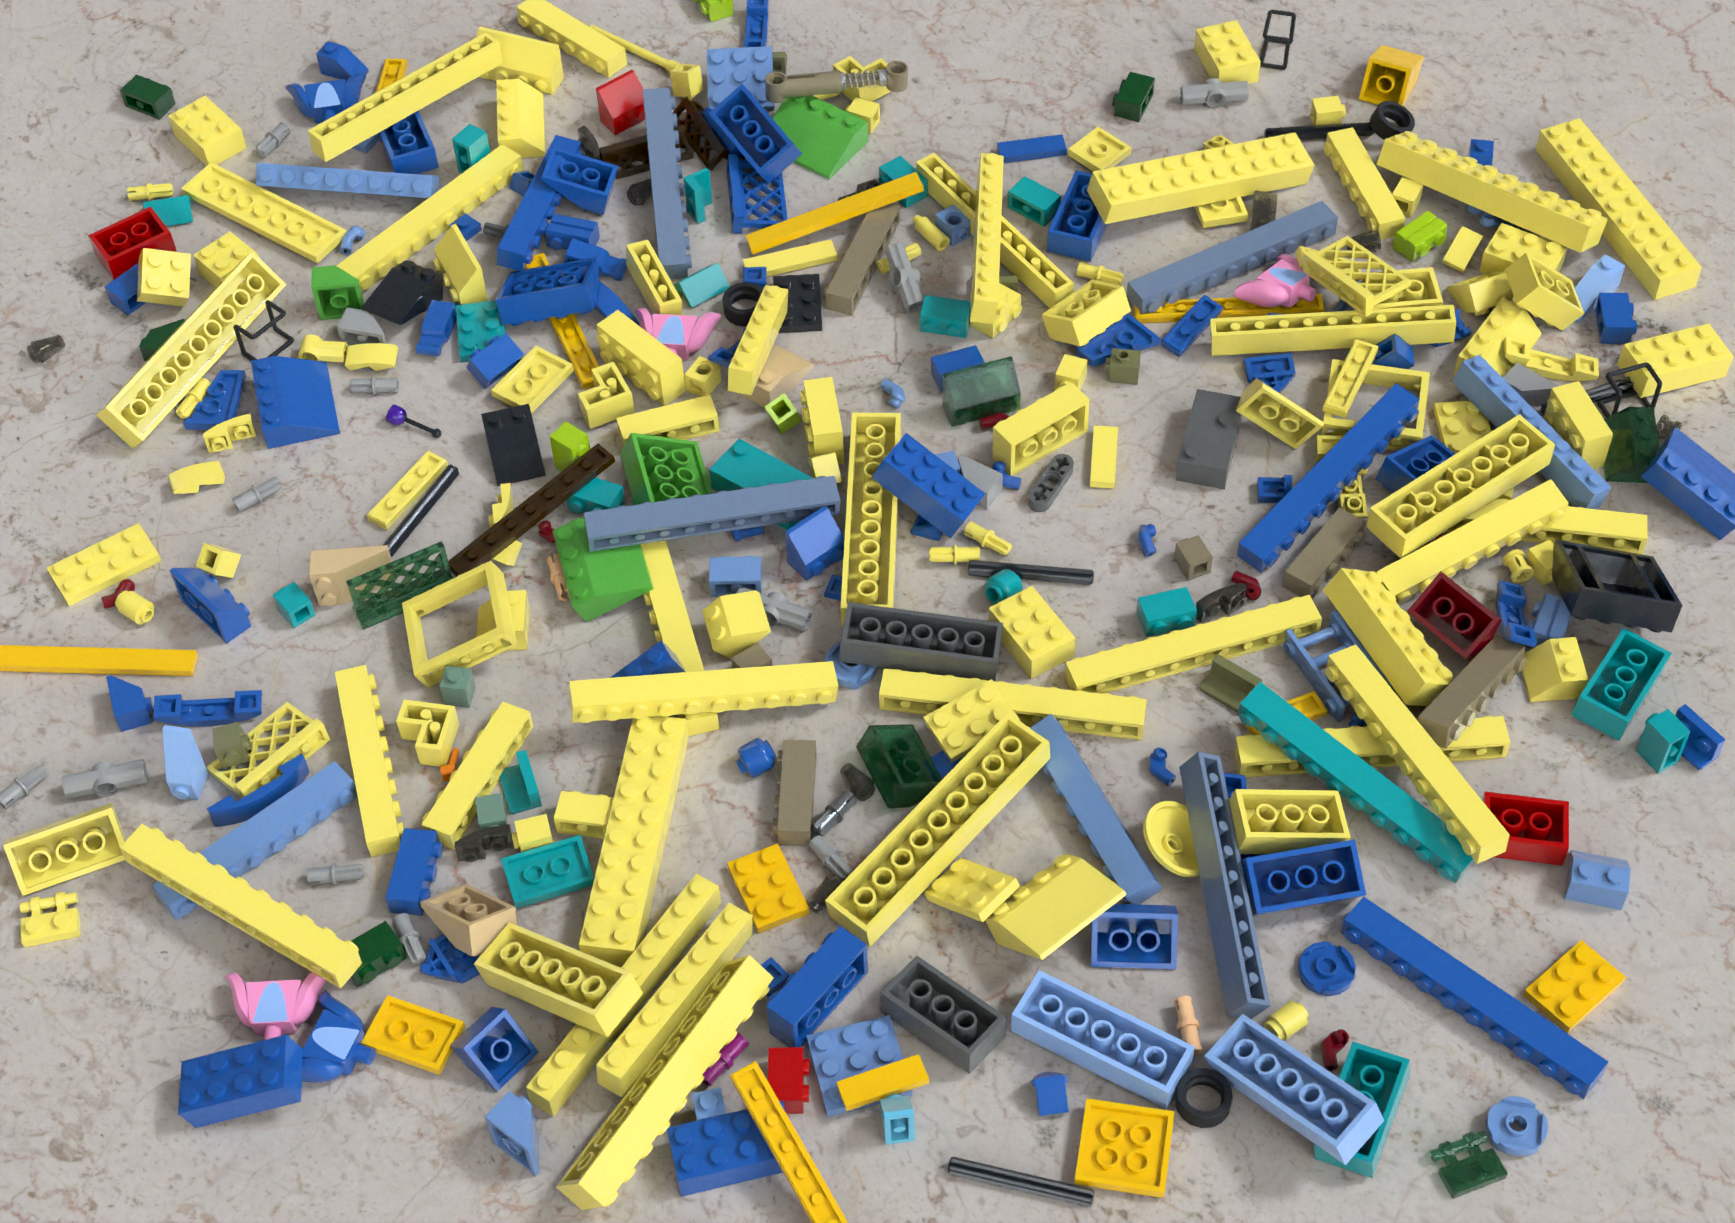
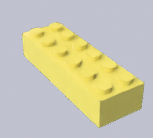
(1388, 636)
(558, 979)

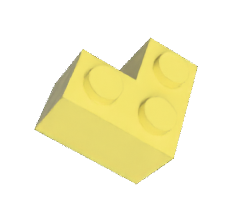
(851, 65)
(1008, 308)
(607, 399)
(431, 727)

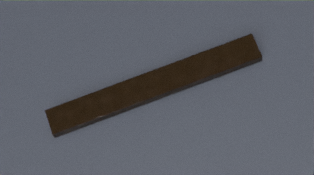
(532, 510)

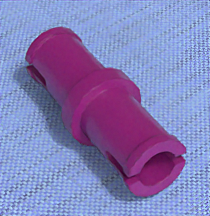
(728, 1055)

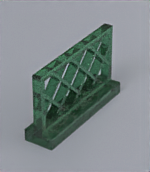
(387, 603)

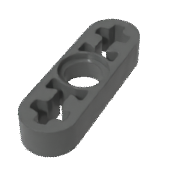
(1051, 473)

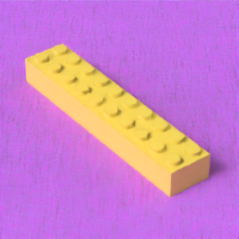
(1199, 177)
(1493, 191)
(1632, 223)
(190, 350)
(870, 514)
(938, 829)
(634, 839)
(664, 1084)

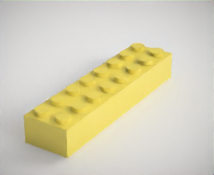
(1460, 486)

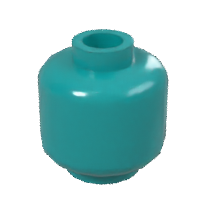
(1002, 586)

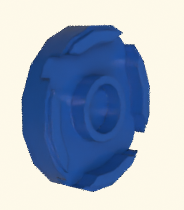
(1326, 969)

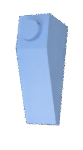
(1601, 277)
(183, 763)

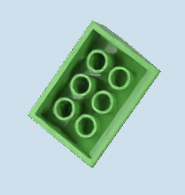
(821, 133)
(663, 468)
(599, 578)

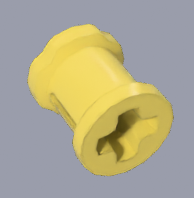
(1518, 566)

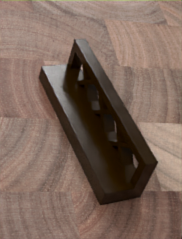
(702, 129)
(636, 149)

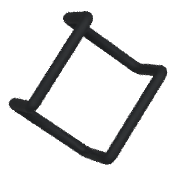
(1268, 38)
(272, 323)
(1620, 395)

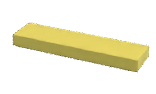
(795, 258)
(1350, 378)
(407, 490)

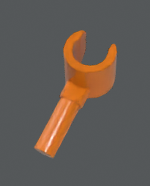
(447, 770)

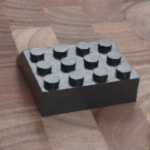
(1614, 587)

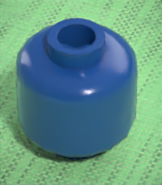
(756, 757)

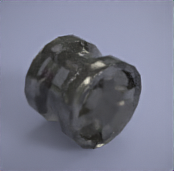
(1665, 426)

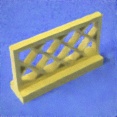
(1342, 283)
(305, 742)

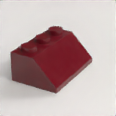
(1455, 616)

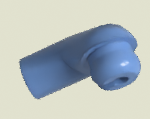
(348, 238)
(896, 391)

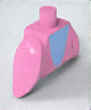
(1279, 285)
(679, 332)
(275, 1006)

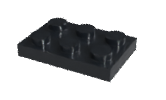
(803, 302)

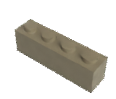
(1324, 554)
(796, 792)

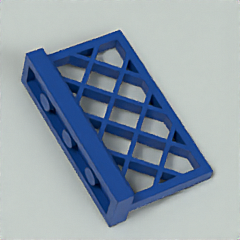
(739, 194)

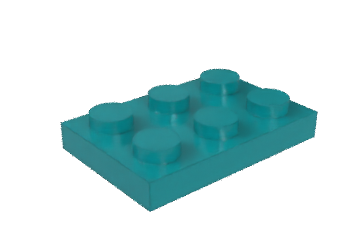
(477, 326)
(548, 871)

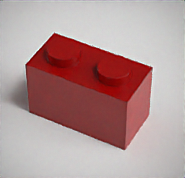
(787, 1075)

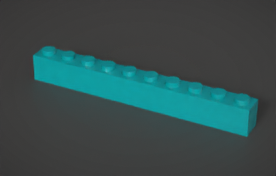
(1355, 780)

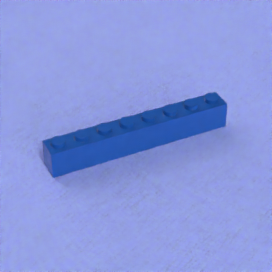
(532, 215)

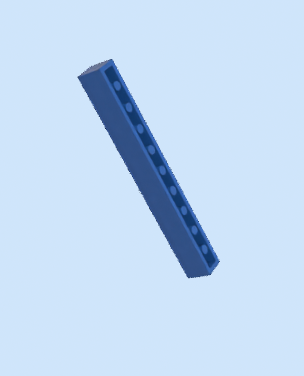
(1328, 478)
(1474, 998)

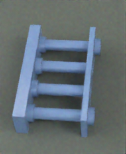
(1309, 666)

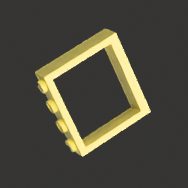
(1386, 377)
(470, 652)

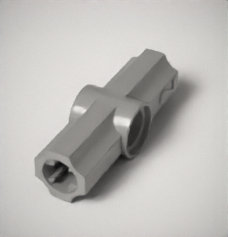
(1214, 92)
(904, 277)
(781, 611)
(104, 779)

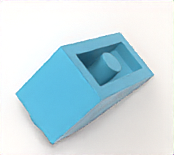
(897, 1119)

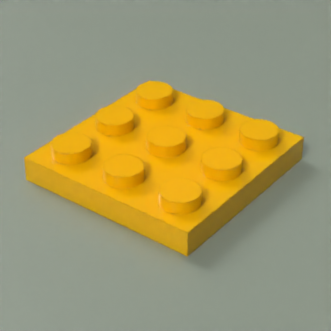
(1124, 1148)

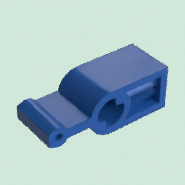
(608, 265)
(436, 327)

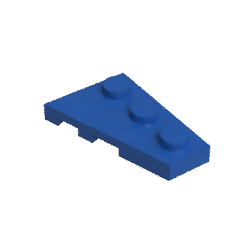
(1124, 334)
(220, 402)

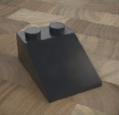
(405, 292)
(513, 444)

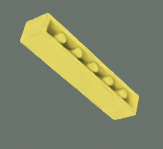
(572, 36)
(1364, 182)
(757, 340)
(478, 773)

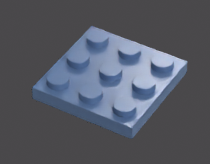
(736, 66)
(849, 1052)

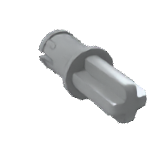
(272, 139)
(374, 385)
(257, 493)
(22, 786)
(830, 857)
(334, 873)
(409, 939)

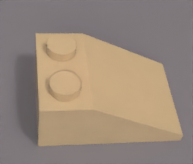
(779, 375)
(334, 567)
(469, 917)

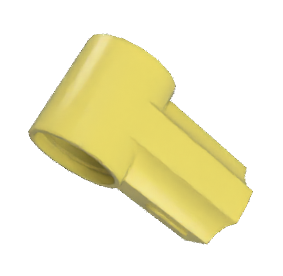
(318, 350)

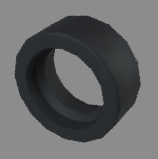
(1395, 112)
(738, 292)
(1210, 1078)

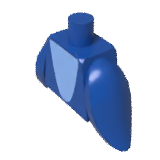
(327, 98)
(334, 1043)

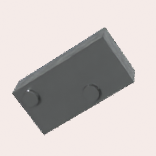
(1209, 439)
(943, 1014)

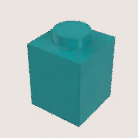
(294, 604)

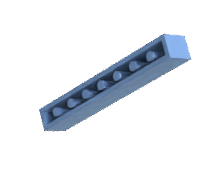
(346, 180)
(1501, 403)
(1096, 815)
(270, 830)

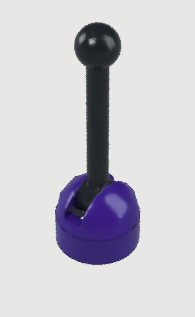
(397, 415)

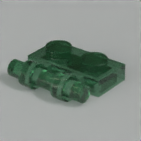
(1472, 1172)

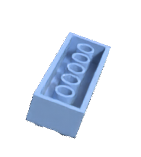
(1102, 1039)
(1295, 1089)

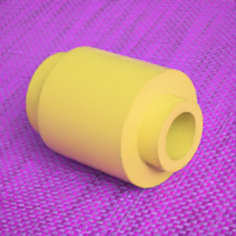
(135, 607)
(1287, 1020)

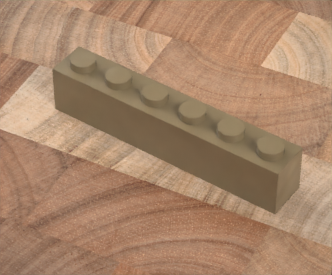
(859, 262)
(1472, 690)

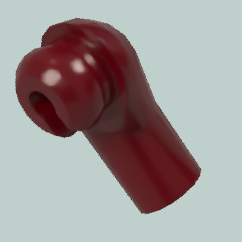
(992, 420)
(546, 531)
(124, 585)
(1253, 587)
(1331, 1046)

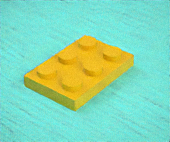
(768, 888)
(1574, 986)
(413, 1034)

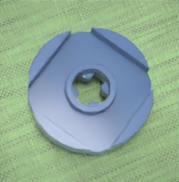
(848, 676)
(1513, 1142)

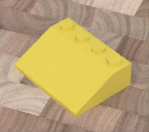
(1053, 907)

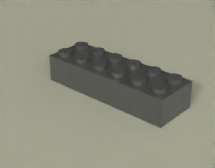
(920, 642)

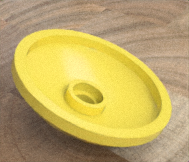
(1170, 838)

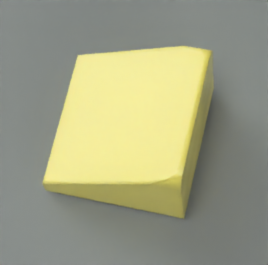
(510, 554)

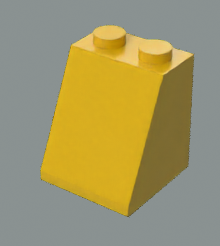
(1390, 75)

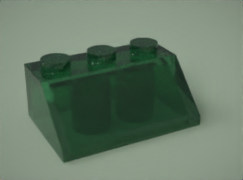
(980, 391)
(1632, 444)
(898, 764)

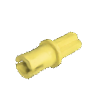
(150, 191)
(912, 251)
(1099, 273)
(192, 398)
(987, 538)
(954, 554)

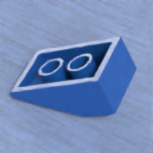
(580, 179)
(1412, 462)

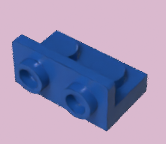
(1703, 741)

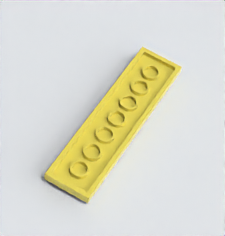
(264, 212)

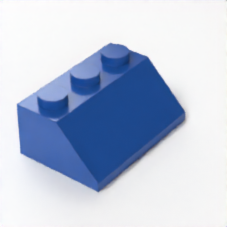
(211, 603)
(1135, 937)

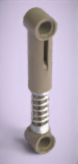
(781, 86)

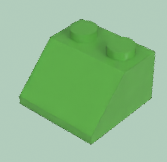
(335, 291)

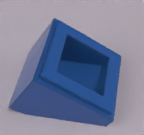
(521, 181)
(755, 275)
(925, 529)

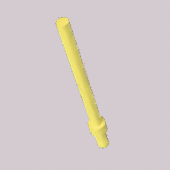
(668, 64)

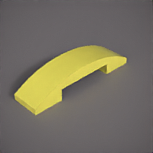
(1549, 365)

